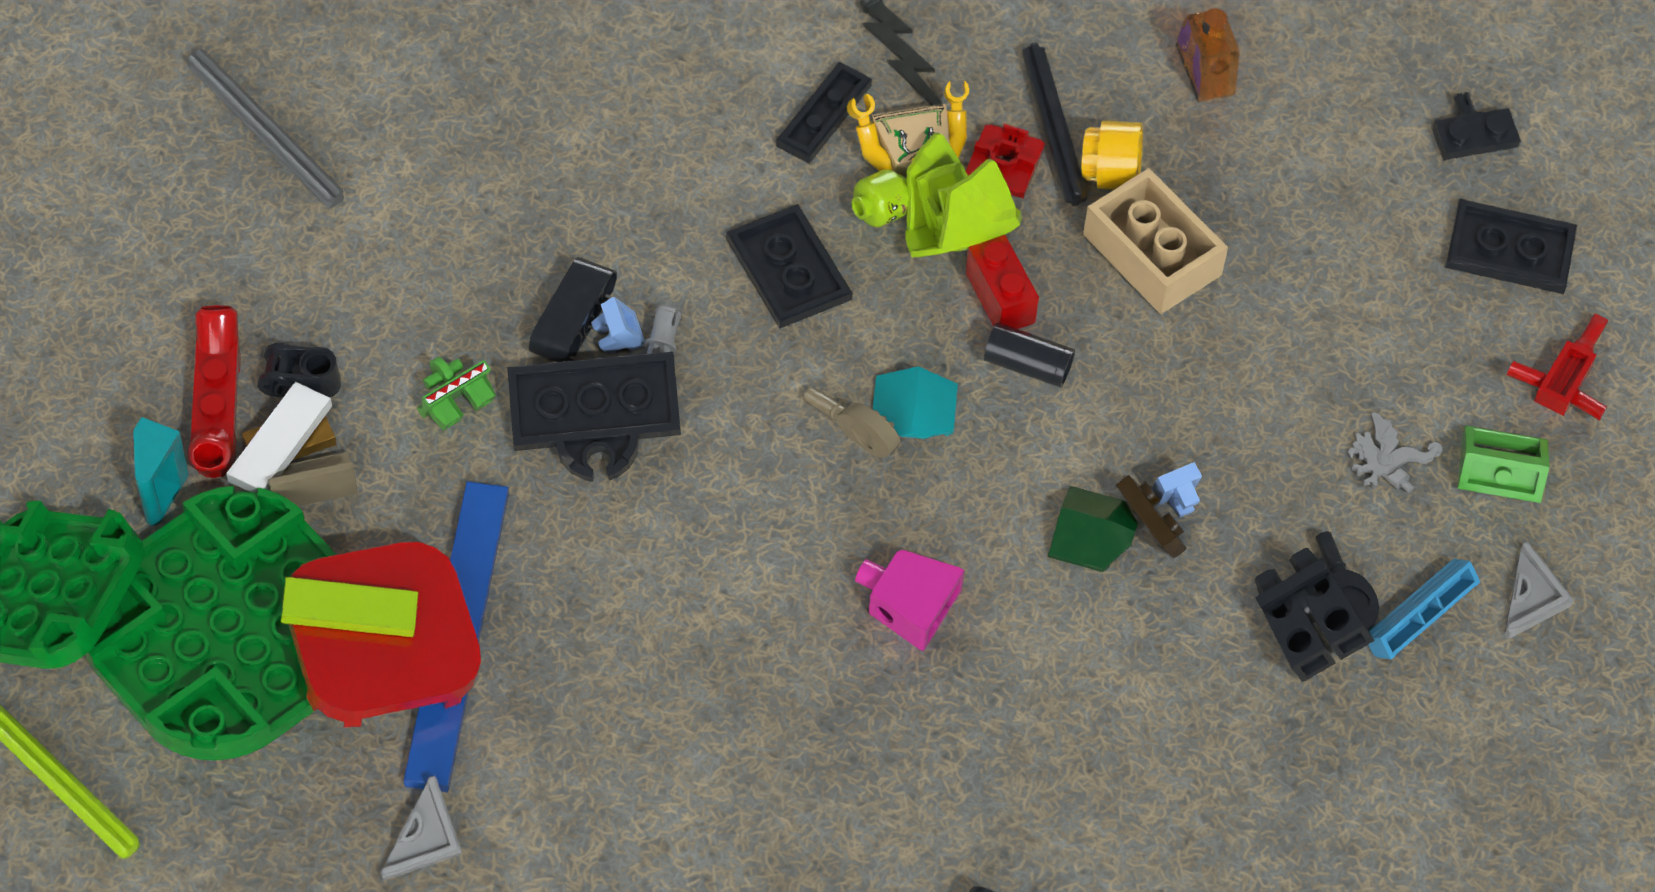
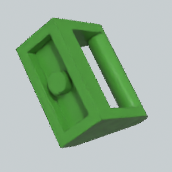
(1501, 471)

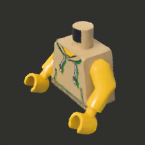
(896, 136)

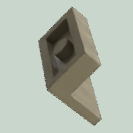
(316, 479)

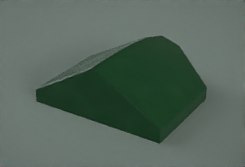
(1092, 530)

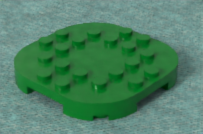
(202, 631)

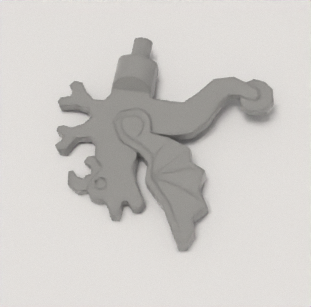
(1388, 460)

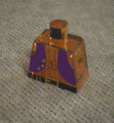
(1204, 41)

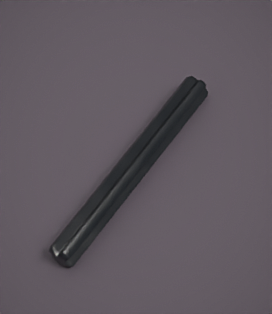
(1054, 124)

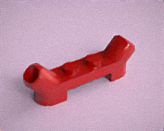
(215, 391)

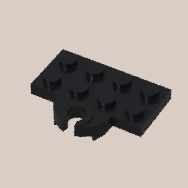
(594, 408)

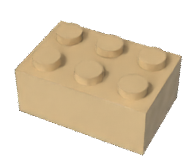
(1155, 240)

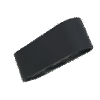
(572, 310)

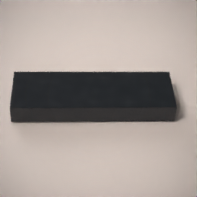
(823, 112)

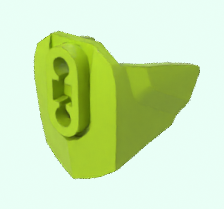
(954, 209)

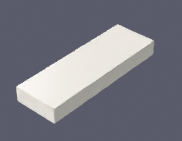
(279, 438)

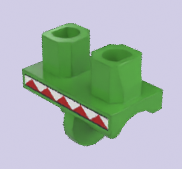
(441, 402)

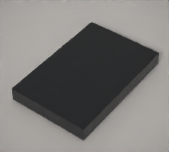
(1511, 246)
(789, 266)

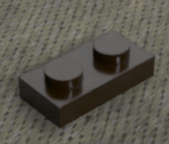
(1163, 528)

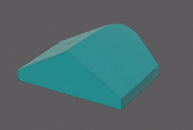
(916, 402)

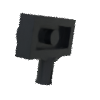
(1475, 131)

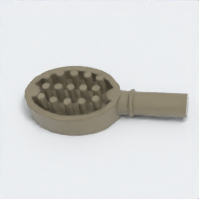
(858, 423)

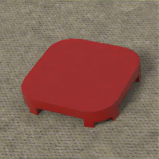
(380, 674)

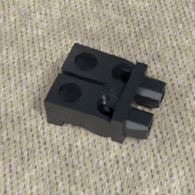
(1308, 598)

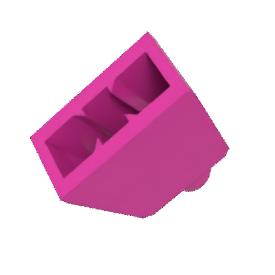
(911, 594)

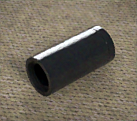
(1029, 354)

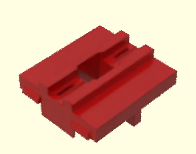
(1012, 143)

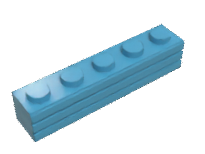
(1423, 608)

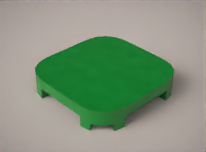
(61, 582)

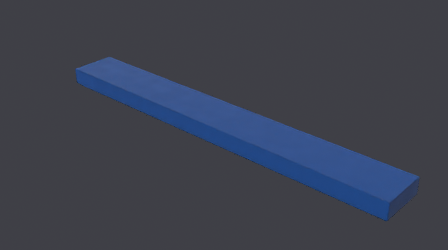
(474, 559)

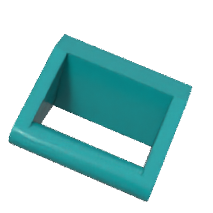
(158, 467)

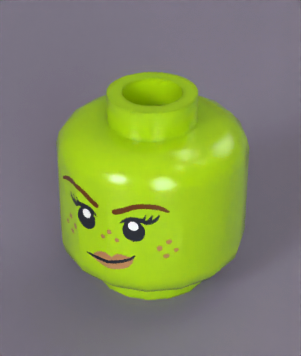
(880, 198)

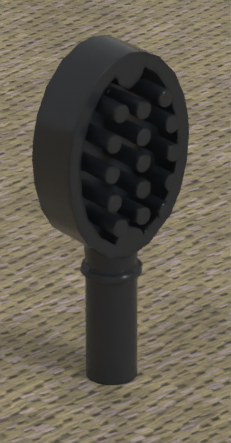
(1353, 584)

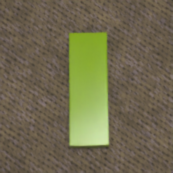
(349, 607)

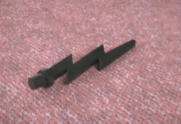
(910, 60)

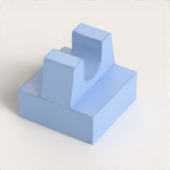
(622, 327)
(1179, 489)

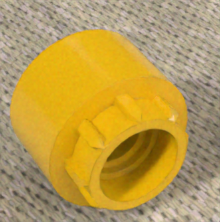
(1112, 153)

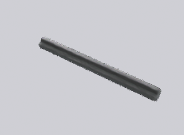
(265, 128)

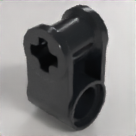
(300, 366)

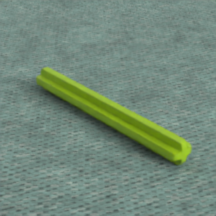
(67, 786)

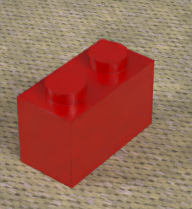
(1002, 283)

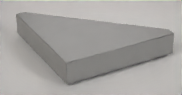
(1535, 593)
(426, 836)

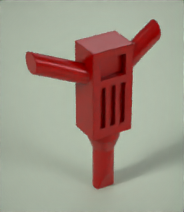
(1567, 374)

